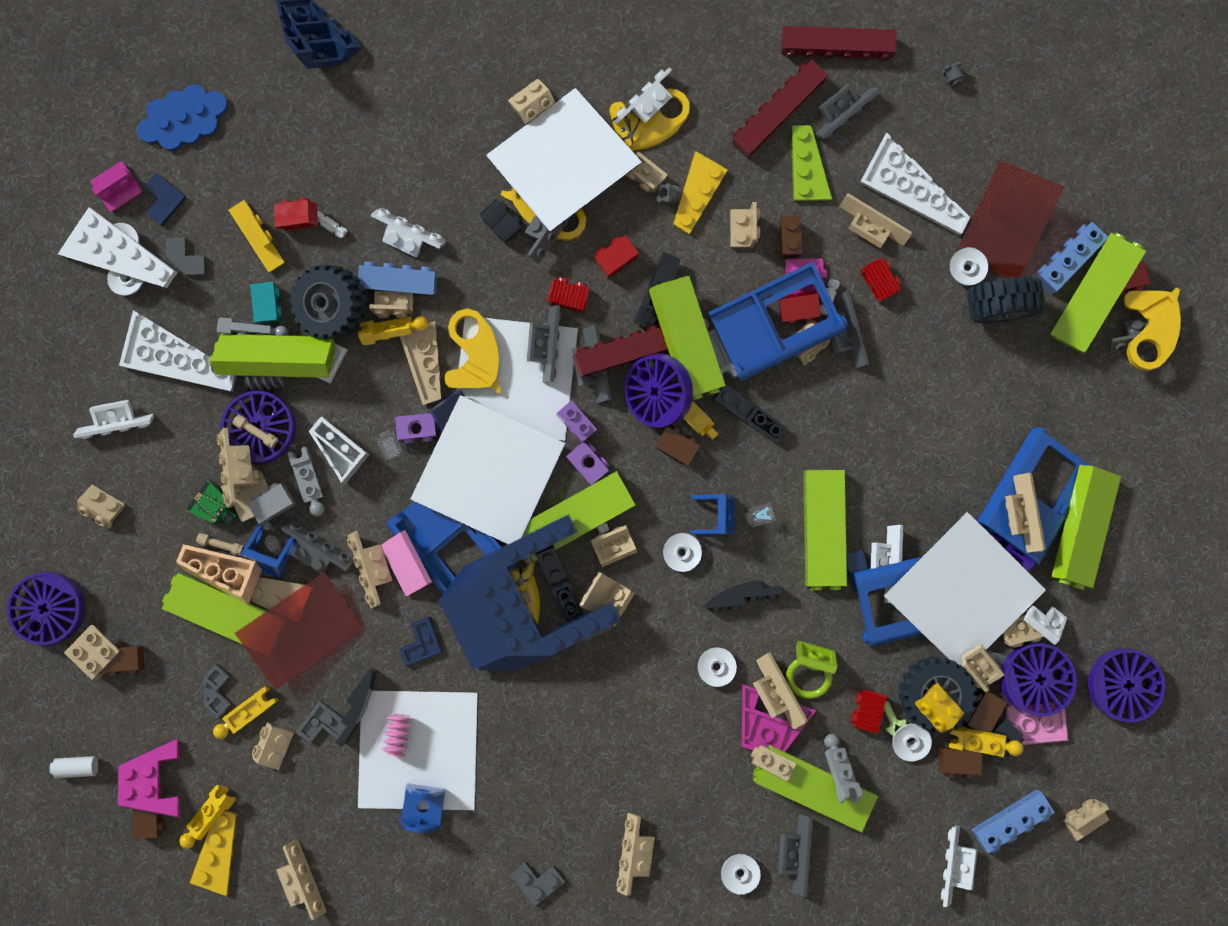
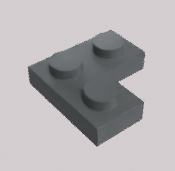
(537, 887)

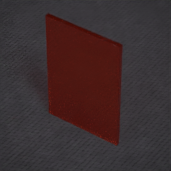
(1011, 218)
(299, 630)

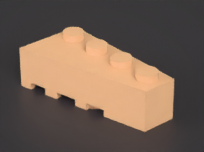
(225, 572)

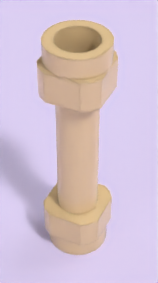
(268, 439)
(205, 540)

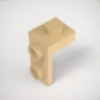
(772, 762)

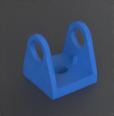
(726, 514)
(268, 565)
(419, 821)

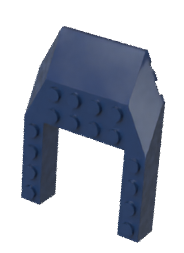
(494, 616)

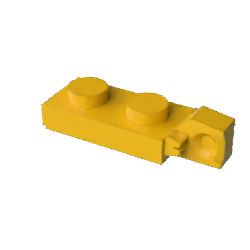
(699, 421)

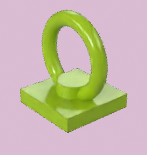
(814, 658)

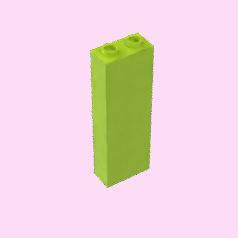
(1098, 292)
(687, 334)
(273, 356)
(587, 509)
(1086, 527)
(825, 529)
(208, 606)
(816, 790)

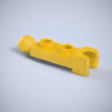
(389, 329)
(244, 713)
(984, 742)
(207, 815)

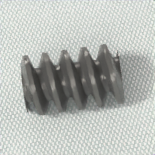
(260, 382)

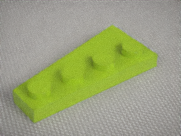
(808, 171)

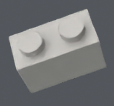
(271, 503)

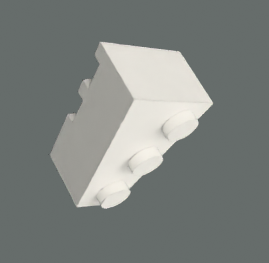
(339, 449)

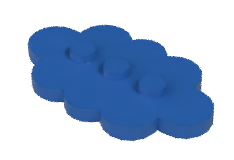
(182, 117)

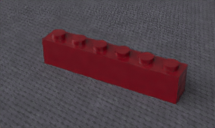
(838, 42)
(779, 109)
(619, 351)

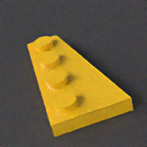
(699, 188)
(215, 858)

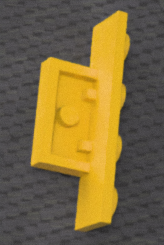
(258, 238)

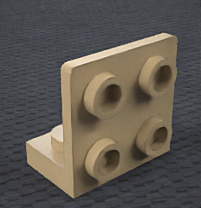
(744, 227)
(392, 304)
(244, 493)
(604, 591)
(92, 652)
(1086, 819)

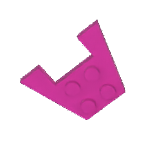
(761, 728)
(141, 782)

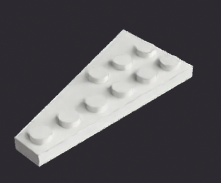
(906, 183)
(108, 247)
(164, 354)

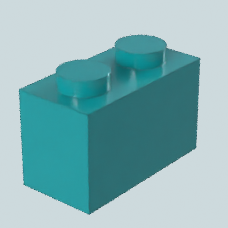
(266, 303)

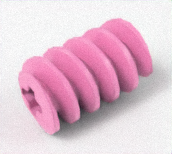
(396, 735)

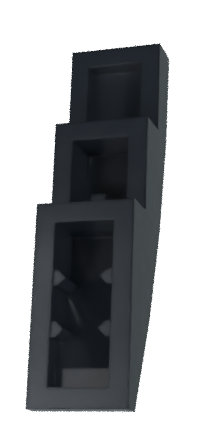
(359, 700)

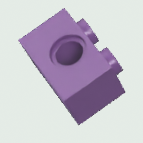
(576, 421)
(405, 424)
(591, 474)

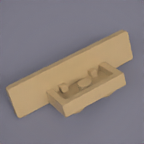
(873, 224)
(236, 466)
(1024, 513)
(371, 567)
(776, 692)
(635, 856)
(299, 882)

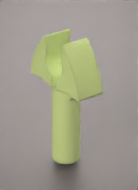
(892, 718)

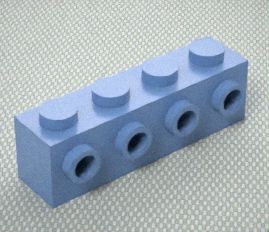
(1074, 255)
(398, 279)
(1013, 821)

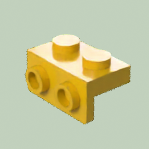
(939, 708)

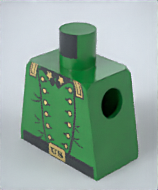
(210, 505)

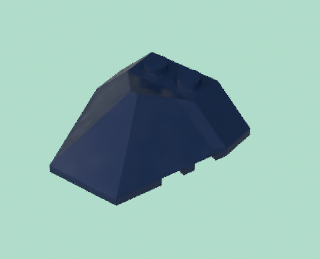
(313, 35)

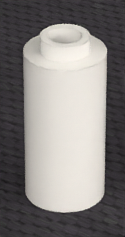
(74, 767)

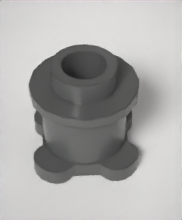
(954, 73)
(668, 193)

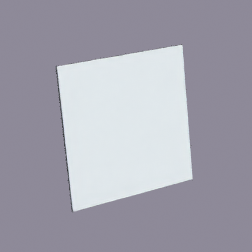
(563, 159)
(521, 385)
(487, 471)
(964, 590)
(437, 751)

